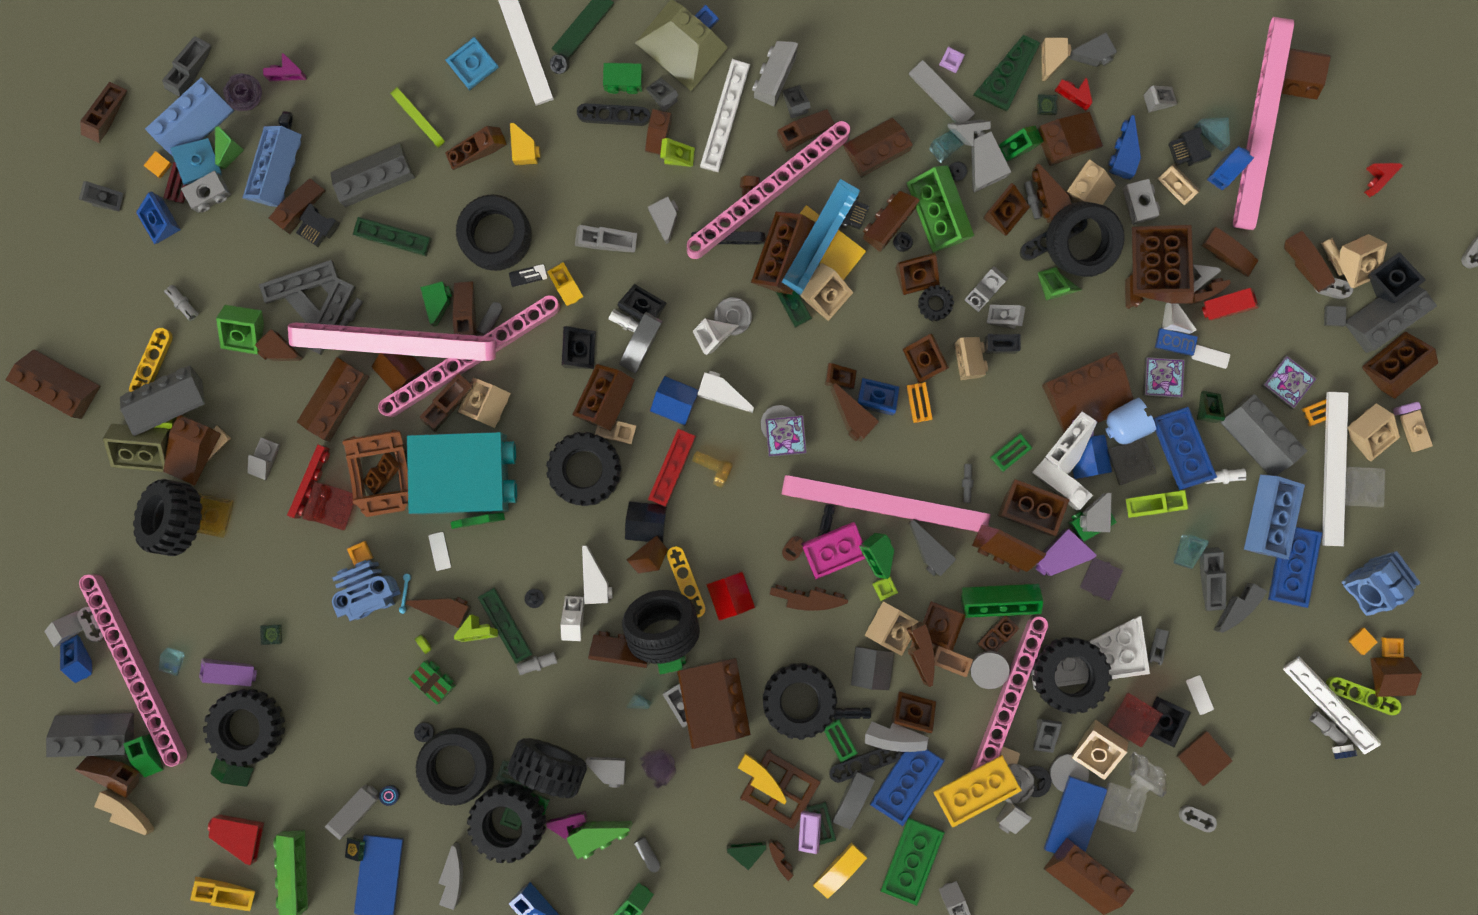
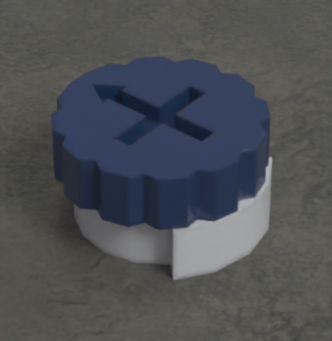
(1344, 751)

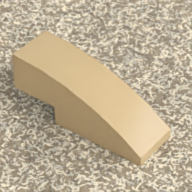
(123, 812)

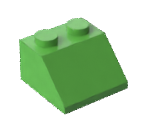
(240, 328)

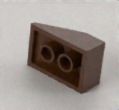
(1069, 137)
(855, 417)
(189, 449)

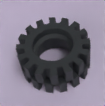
(935, 314)

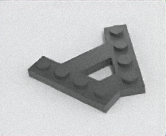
(292, 288)

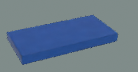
(1184, 448)
(1294, 577)
(906, 784)
(1076, 814)
(378, 876)

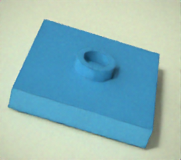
(472, 63)
(194, 160)

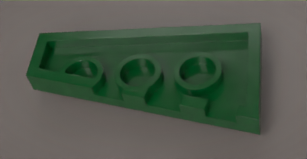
(1006, 78)

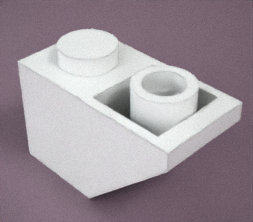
(572, 618)

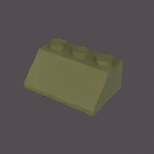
(136, 452)

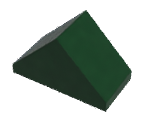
(1210, 407)
(232, 774)
(746, 853)

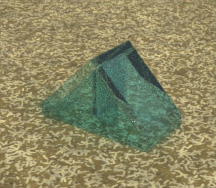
(1216, 131)
(945, 146)
(1189, 550)

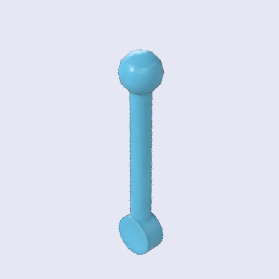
(407, 577)

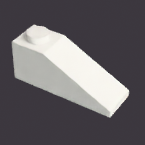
(720, 391)
(1072, 444)
(1062, 484)
(595, 583)

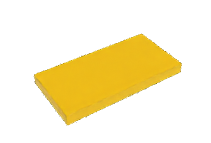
(842, 252)
(977, 791)

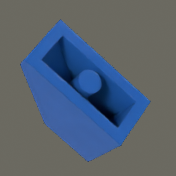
(75, 659)

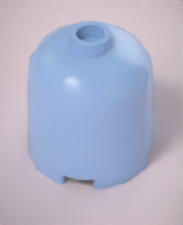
(1129, 422)

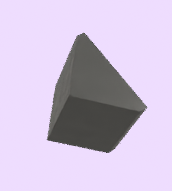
(872, 668)

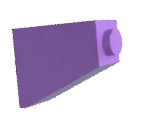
(1064, 553)
(226, 672)

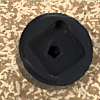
(559, 63)
(286, 119)
(958, 170)
(902, 241)
(534, 598)
(424, 731)

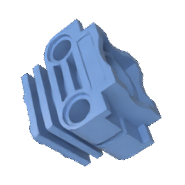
(1381, 583)
(363, 591)

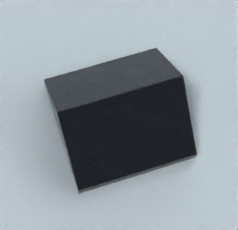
(1395, 278)
(639, 301)
(578, 348)
(645, 521)
(1171, 723)

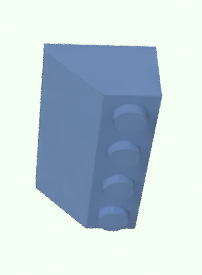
(190, 117)
(272, 165)
(1274, 516)

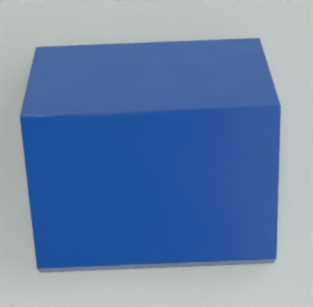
(157, 218)
(878, 396)
(674, 400)
(1094, 459)

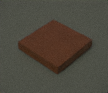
(943, 625)
(1204, 758)

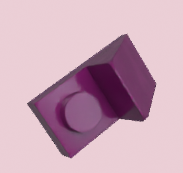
(287, 72)
(562, 824)

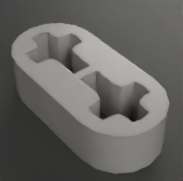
(1471, 250)
(1335, 293)
(87, 627)
(1196, 822)

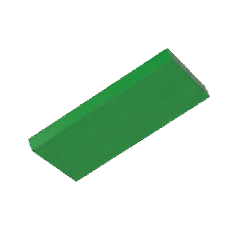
(912, 861)

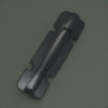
(826, 519)
(853, 713)

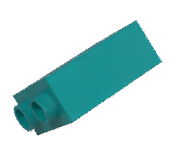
(460, 473)

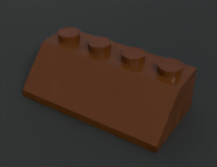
(780, 249)
(53, 383)
(332, 399)
(1088, 878)

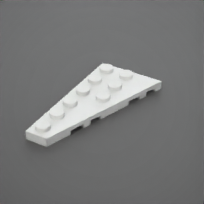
(1124, 651)

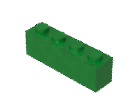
(1002, 600)

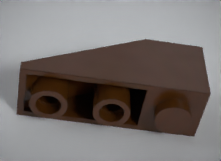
(804, 129)
(476, 147)
(1050, 192)
(464, 309)
(110, 774)

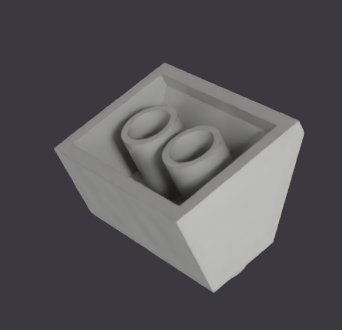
(775, 72)

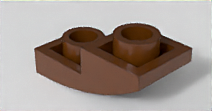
(1212, 289)
(381, 474)
(998, 635)
(778, 854)

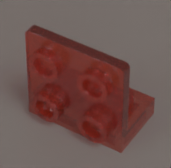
(329, 506)
(1135, 720)

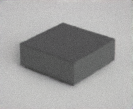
(1335, 316)

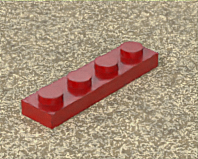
(672, 467)
(311, 475)

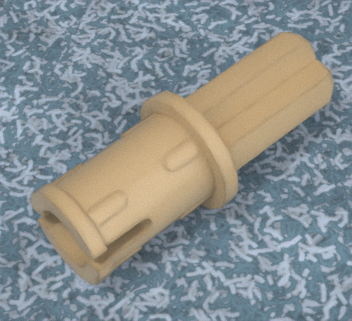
(1333, 254)

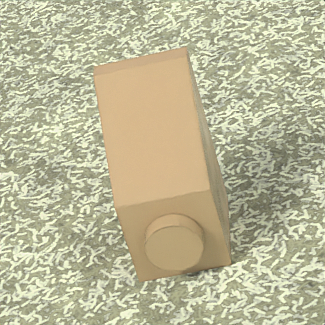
(1054, 54)

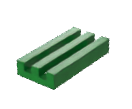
(998, 462)
(847, 755)

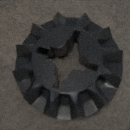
(1044, 784)

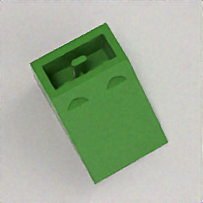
(596, 834)

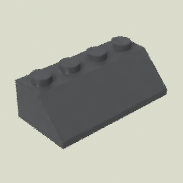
(371, 175)
(1384, 320)
(162, 400)
(1263, 435)
(89, 734)

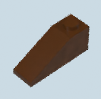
(102, 112)
(291, 209)
(448, 610)

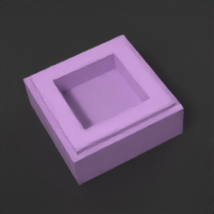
(951, 59)
(1406, 408)

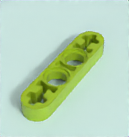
(417, 117)
(1363, 695)

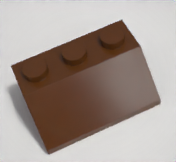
(1305, 73)
(878, 147)
(890, 219)
(1401, 364)
(603, 397)
(1033, 507)
(1007, 549)
(613, 650)

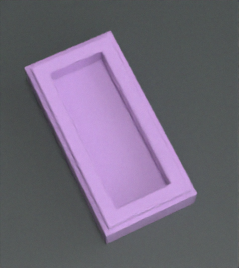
(809, 832)

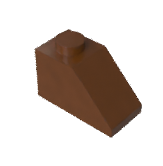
(657, 130)
(276, 348)

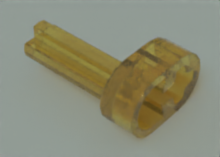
(722, 468)

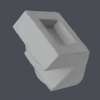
(986, 289)

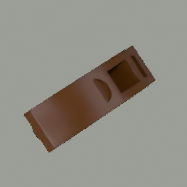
(814, 601)

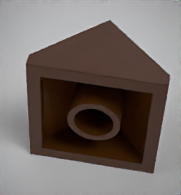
(1007, 210)
(918, 273)
(925, 358)
(397, 369)
(1395, 676)
(914, 712)

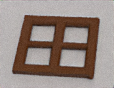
(769, 808)

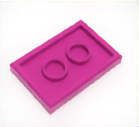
(834, 550)

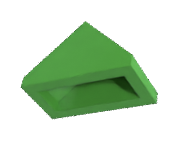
(225, 149)
(1056, 284)

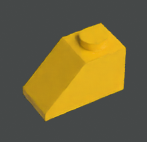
(523, 147)
(565, 284)

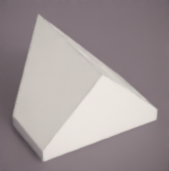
(1177, 320)
(712, 334)

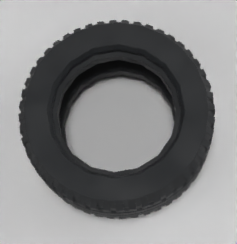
(474, 213)
(1110, 246)
(663, 646)
(428, 776)

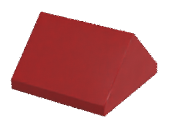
(730, 596)

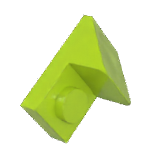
(676, 153)
(473, 631)

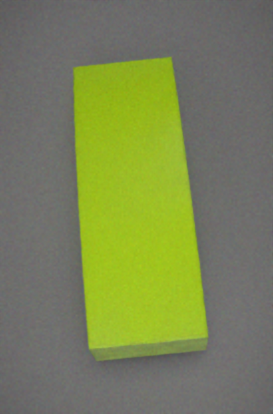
(1157, 503)

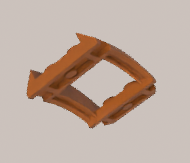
(374, 445)

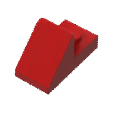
(1080, 96)
(1382, 174)

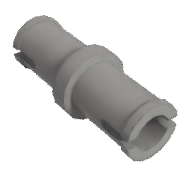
(181, 302)
(537, 663)
(1328, 728)

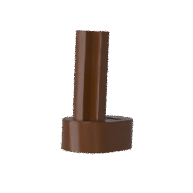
(747, 183)
(794, 545)

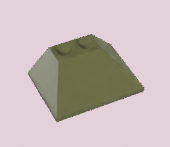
(682, 44)

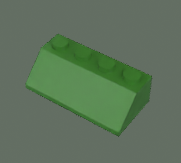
(940, 208)
(291, 872)

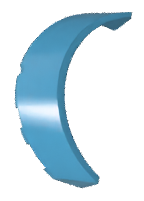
(820, 236)

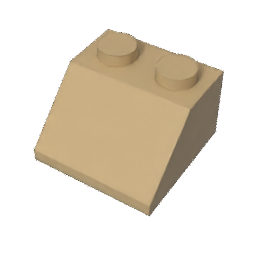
(1091, 184)
(1361, 258)
(826, 291)
(970, 358)
(484, 402)
(1374, 431)
(890, 628)
(1100, 749)

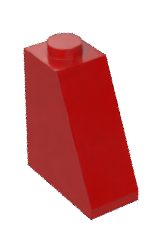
(1230, 304)
(237, 836)

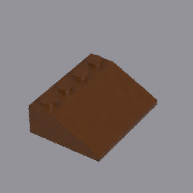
(1163, 263)
(1090, 389)
(713, 703)

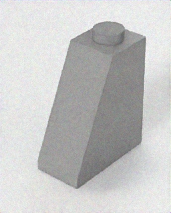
(987, 162)
(353, 811)

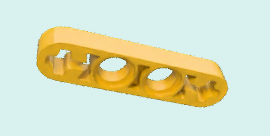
(147, 361)
(689, 580)

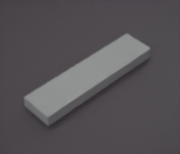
(941, 93)

